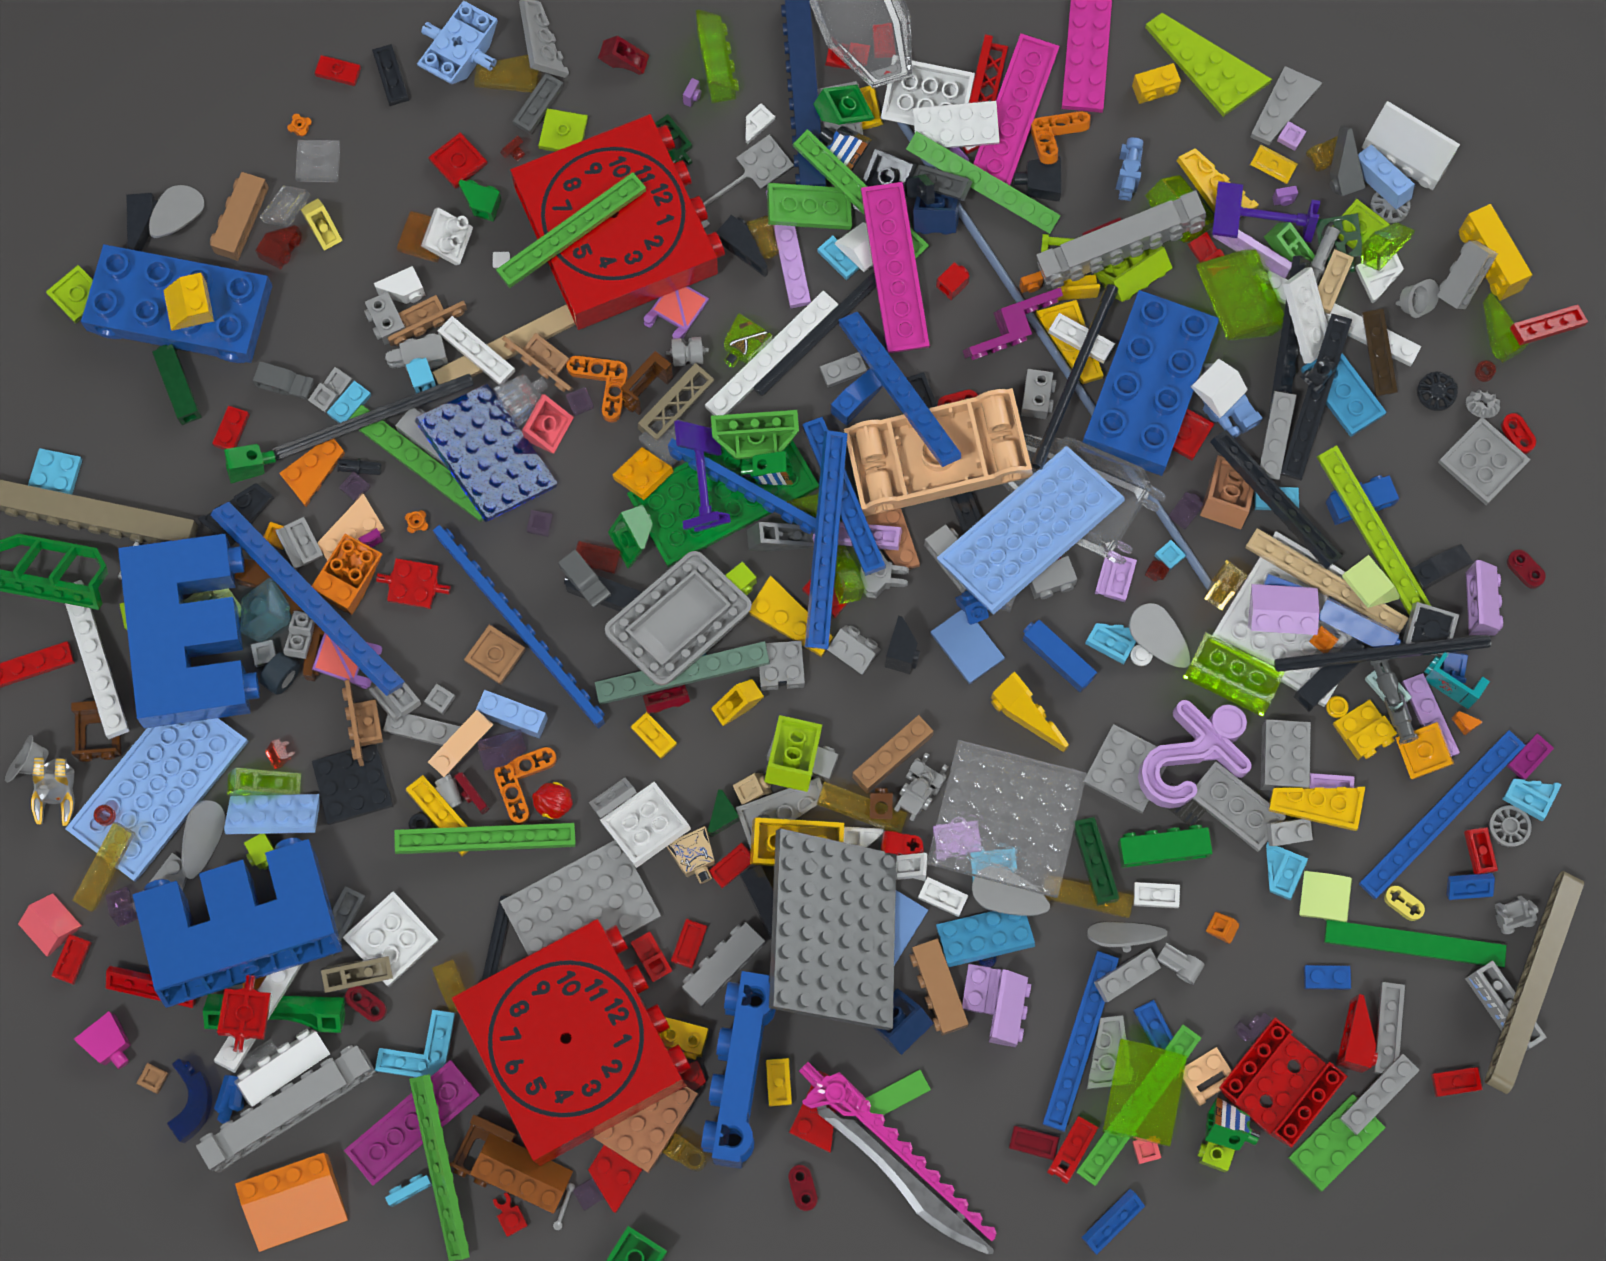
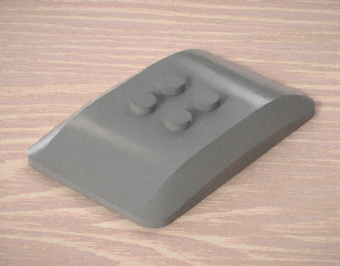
(678, 618)

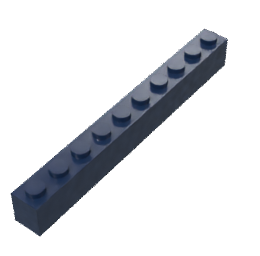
(802, 83)

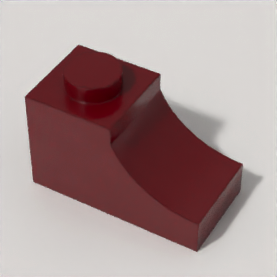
(622, 54)

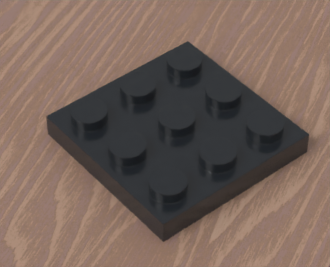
(349, 788)

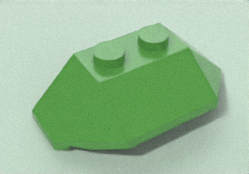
(755, 432)

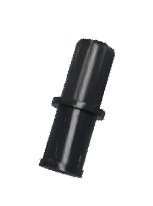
(359, 466)

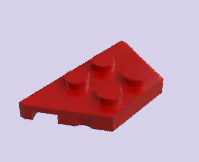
(614, 1176)

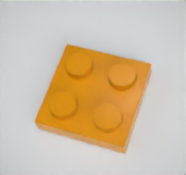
(642, 473)
(1427, 752)

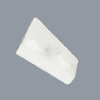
(1376, 281)

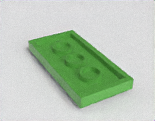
(808, 206)
(1333, 1147)

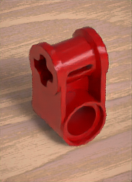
(899, 843)

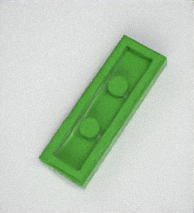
(898, 1093)

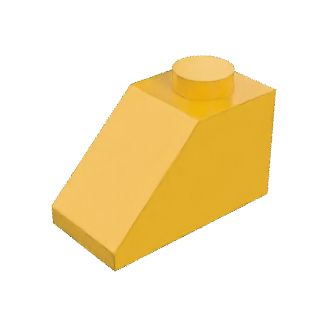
(737, 701)

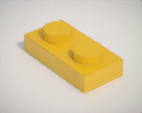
(1274, 164)
(653, 735)
(778, 1082)

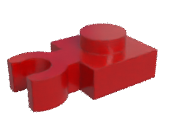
(511, 1217)

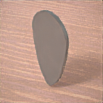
(175, 210)
(1159, 635)
(201, 836)
(1008, 899)
(1124, 934)

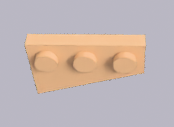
(355, 522)

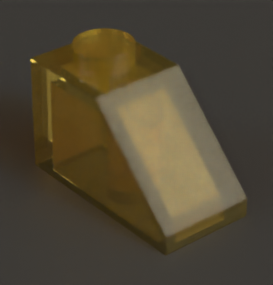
(1225, 584)
(449, 982)

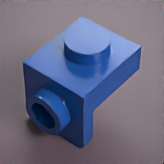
(973, 608)
(1456, 665)

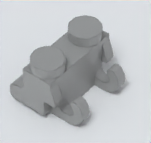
(919, 767)
(1516, 914)

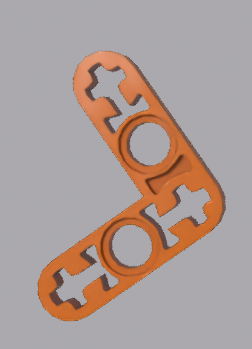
(1046, 128)
(611, 381)
(517, 774)

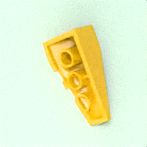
(1016, 703)

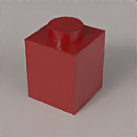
(953, 280)

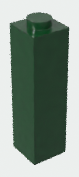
(176, 384)

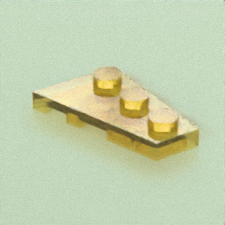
(508, 74)

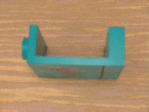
(1451, 686)

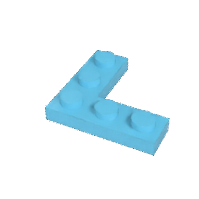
(435, 1051)

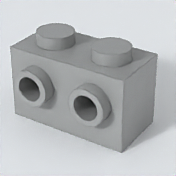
(384, 315)
(1037, 394)
(1056, 577)

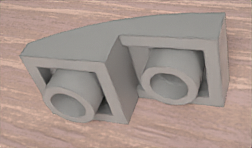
(299, 635)

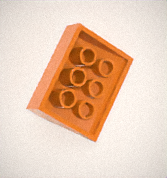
(292, 1201)

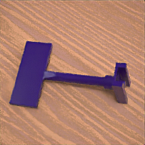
(1229, 209)
(701, 441)

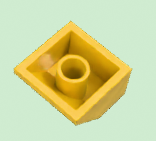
(188, 302)

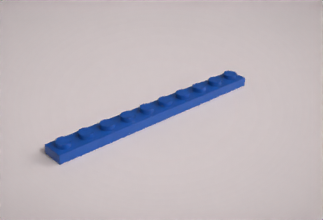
(900, 389)
(826, 540)
(1441, 814)

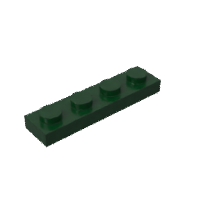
(1095, 861)

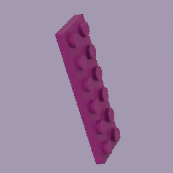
(399, 1131)

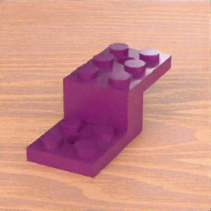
(1013, 324)

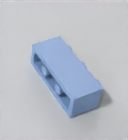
(1385, 177)
(512, 714)

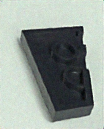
(248, 502)

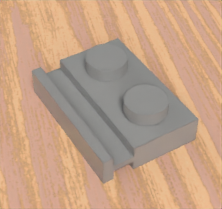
(299, 543)
(397, 703)

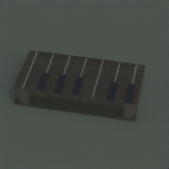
(1189, 812)

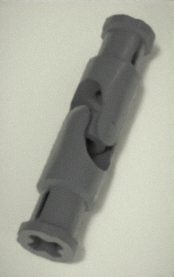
(1388, 685)

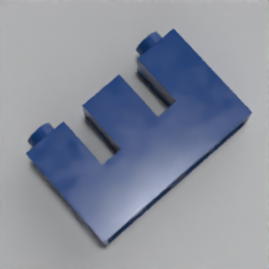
(169, 632)
(241, 933)

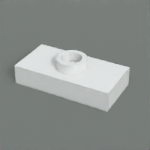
(1156, 895)
(943, 896)

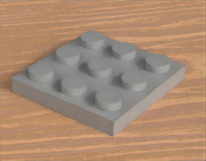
(1484, 461)
(1118, 766)

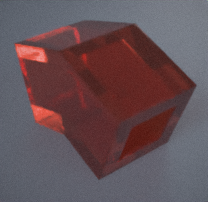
(1152, 571)

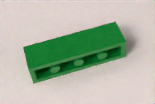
(1164, 847)

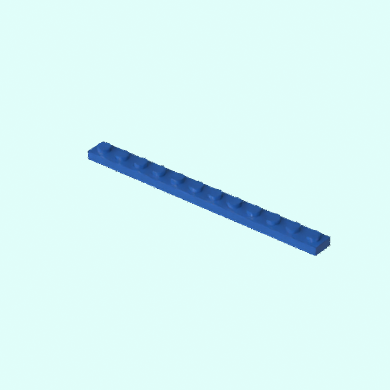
(307, 598)
(526, 632)

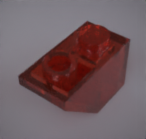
(277, 245)

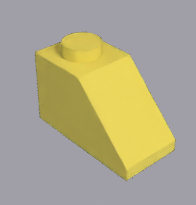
(321, 224)

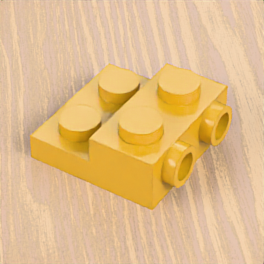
(1365, 730)

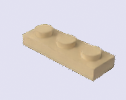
(1333, 279)

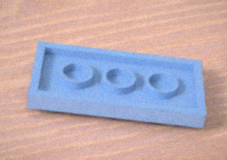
(272, 814)

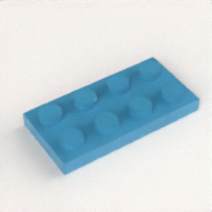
(1351, 398)
(983, 937)

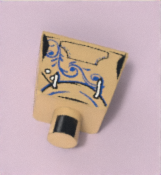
(693, 854)

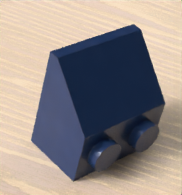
(936, 217)
(908, 1023)

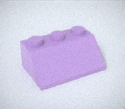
(1483, 599)
(1283, 609)
(1009, 1009)

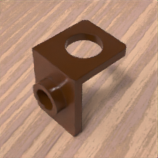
(881, 794)

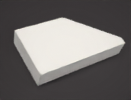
(757, 121)
(861, 836)

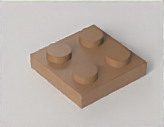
(494, 654)

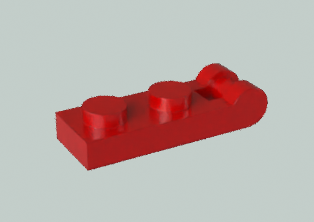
(1073, 1149)

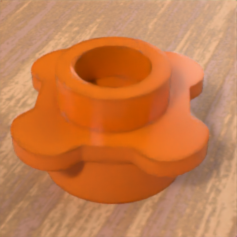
(299, 130)
(412, 517)

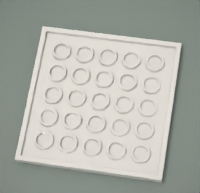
(1276, 645)

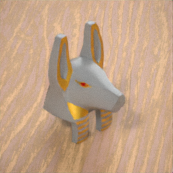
(52, 785)

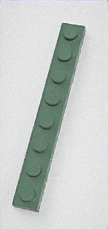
(702, 669)

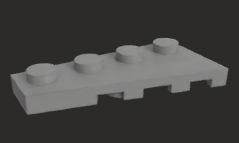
(540, 41)
(1285, 101)
(780, 805)

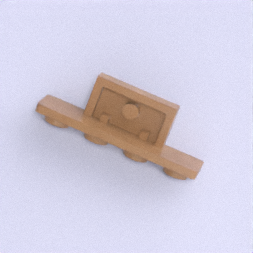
(424, 316)
(544, 356)
(364, 721)

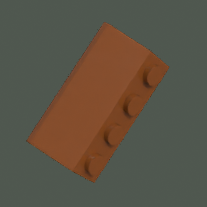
(515, 1172)

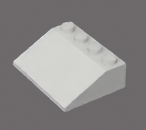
(926, 87)
(1411, 145)

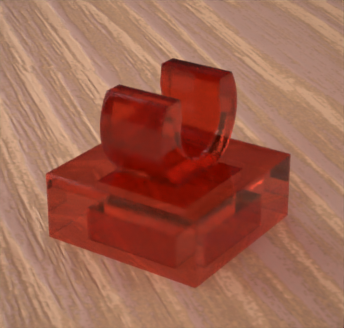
(513, 149)
(277, 753)

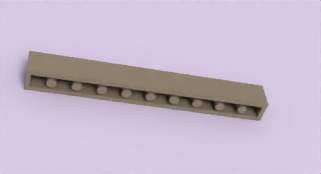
(93, 514)

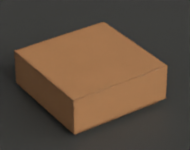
(152, 1078)

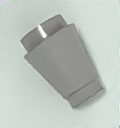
(449, 791)

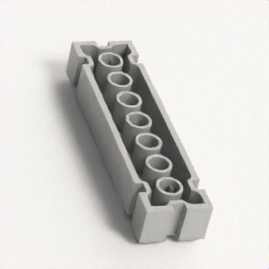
(1121, 240)
(285, 1109)

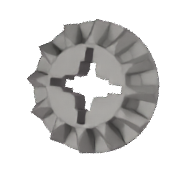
(1478, 408)

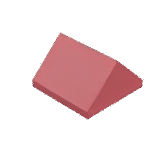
(547, 424)
(48, 923)

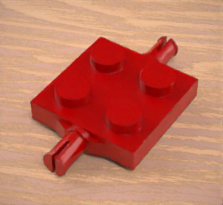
(413, 583)
(244, 1013)

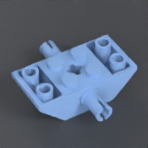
(459, 44)

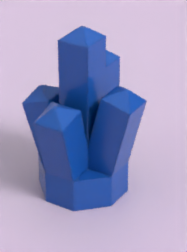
(228, 1099)

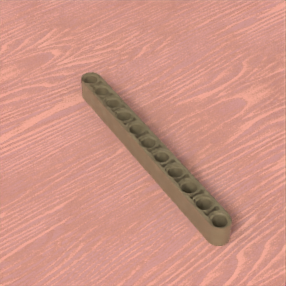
(1534, 982)

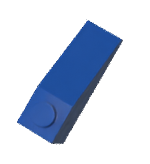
(856, 397)

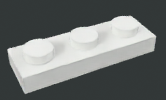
(1074, 335)

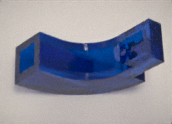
(198, 1106)

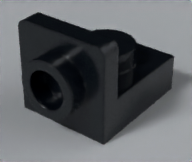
(920, 187)

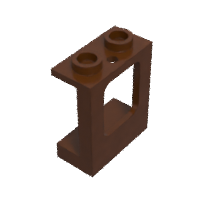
(653, 367)
(86, 714)
(479, 1129)

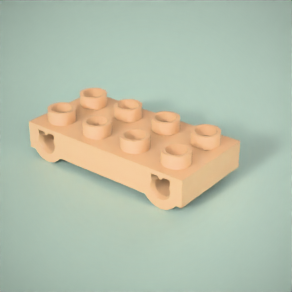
(900, 471)

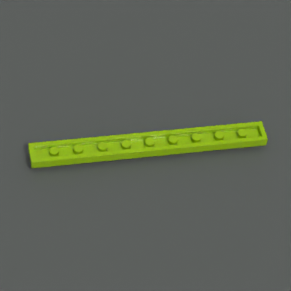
(1372, 528)

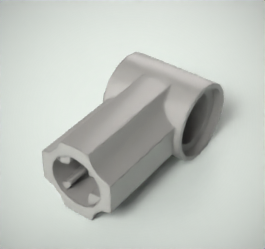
(1186, 966)

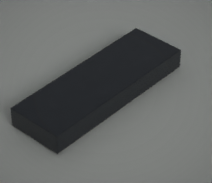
(390, 75)

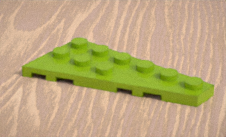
(1214, 71)

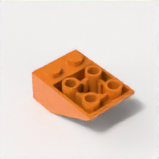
(347, 574)

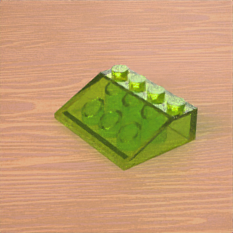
(1242, 295)
(1144, 1093)

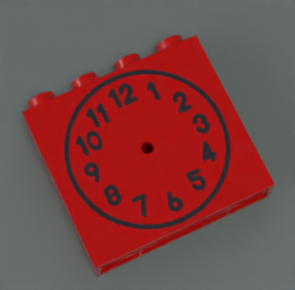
(638, 251)
(571, 1041)

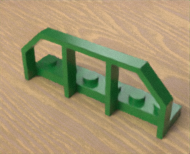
(51, 588)

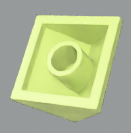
(1370, 583)

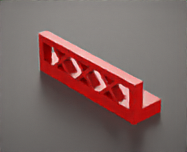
(982, 67)

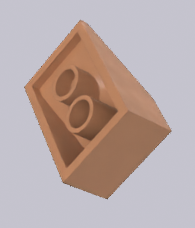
(1227, 496)

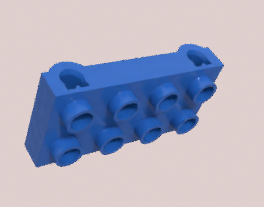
(131, 304)
(1150, 382)
(736, 1088)

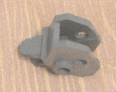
(882, 580)
(916, 795)

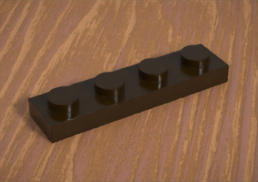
(1379, 352)

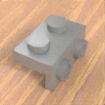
(854, 648)

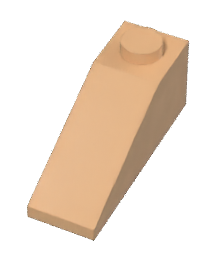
(460, 743)

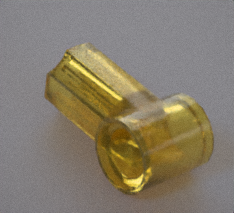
(763, 236)

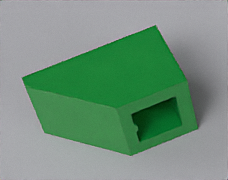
(481, 200)

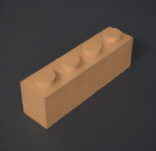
(239, 216)
(892, 754)
(939, 987)

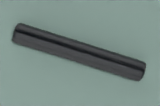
(496, 941)

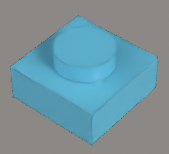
(1170, 554)

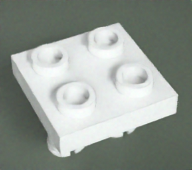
(447, 236)

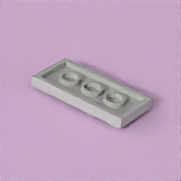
(1236, 805)

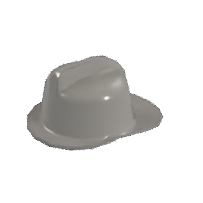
(1419, 298)
(24, 760)

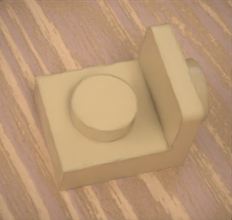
(752, 788)

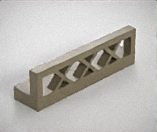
(670, 398)

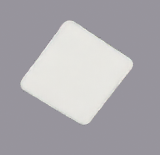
(500, 258)

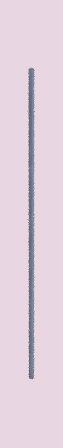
(1063, 365)

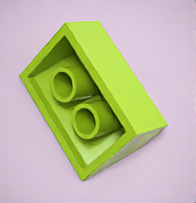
(1135, 272)

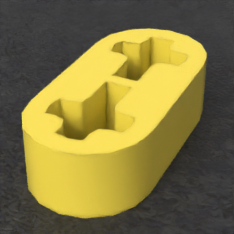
(1407, 899)

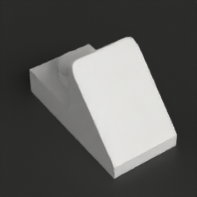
(911, 866)

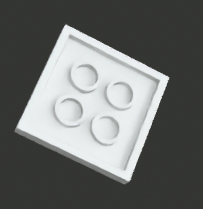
(645, 824)
(392, 932)

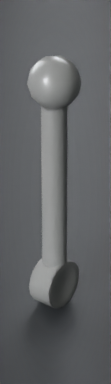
(558, 1224)

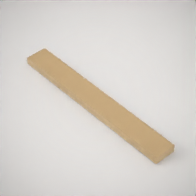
(545, 326)
(1320, 578)

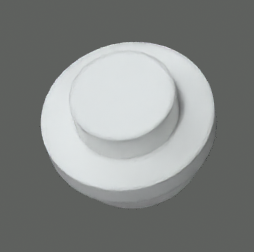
(1140, 656)

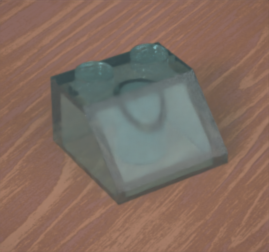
(264, 611)

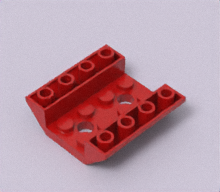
(1294, 1096)

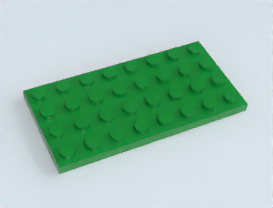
(679, 500)

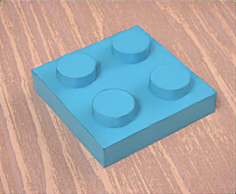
(55, 471)

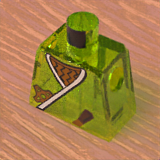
(744, 341)

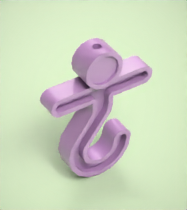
(1212, 742)

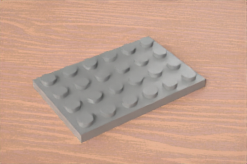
(591, 888)

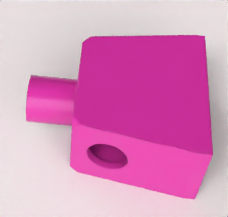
(105, 1041)

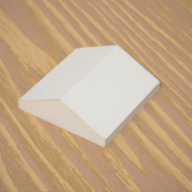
(856, 247)
(1220, 387)

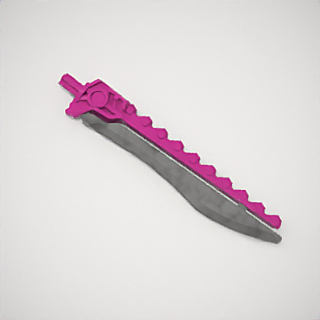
(849, 1102)

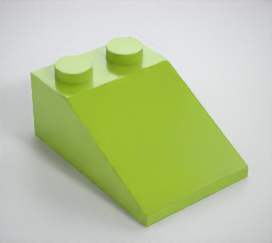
(793, 753)

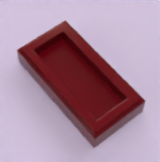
(1033, 1143)

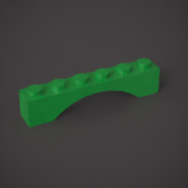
(319, 1013)

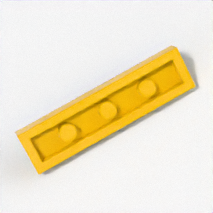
(434, 805)

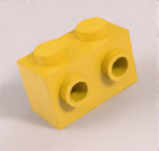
(1156, 83)
(688, 1036)

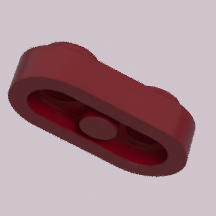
(1525, 569)
(366, 1003)
(803, 1187)

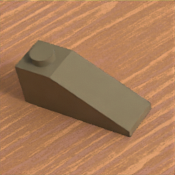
(356, 973)

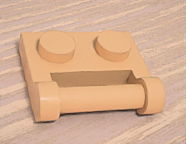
(1202, 1070)

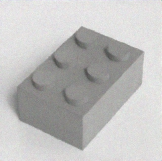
(1285, 754)

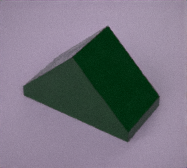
(722, 815)

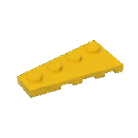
(1206, 178)
(1092, 369)
(782, 612)
(1328, 806)

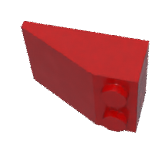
(1358, 1040)

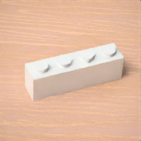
(281, 1067)

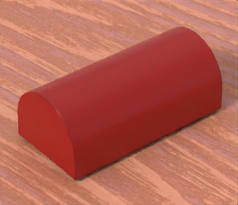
(1480, 851)

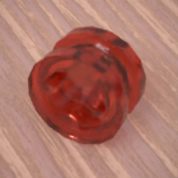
(1480, 375)
(98, 811)

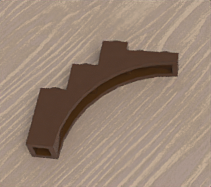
(253, 577)

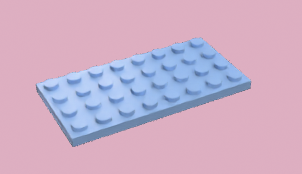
(1030, 529)
(158, 787)

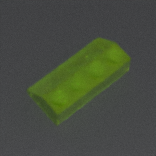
(715, 57)
(1234, 674)

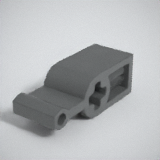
(282, 381)
(583, 578)

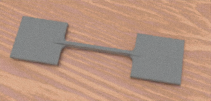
(761, 163)

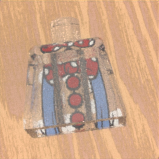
(520, 396)

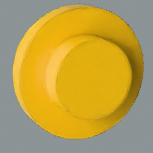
(1337, 707)

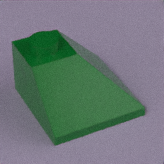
(842, 105)
(631, 533)

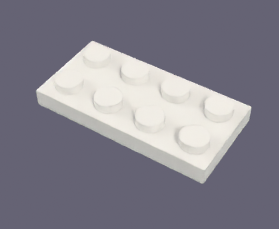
(959, 124)
(1306, 313)

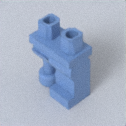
(1129, 173)
(1242, 414)

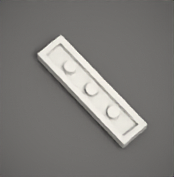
(476, 351)

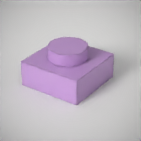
(1291, 136)

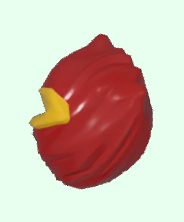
(552, 800)

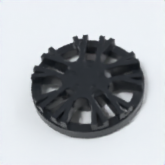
(1437, 391)

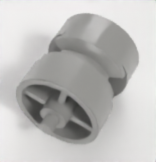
(687, 351)

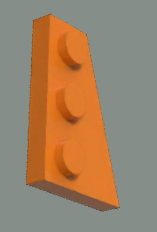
(311, 469)

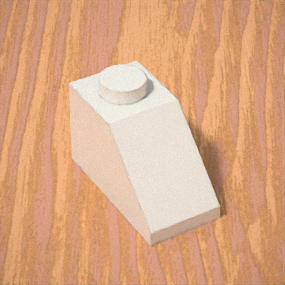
(402, 286)

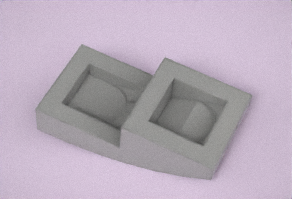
(330, 391)

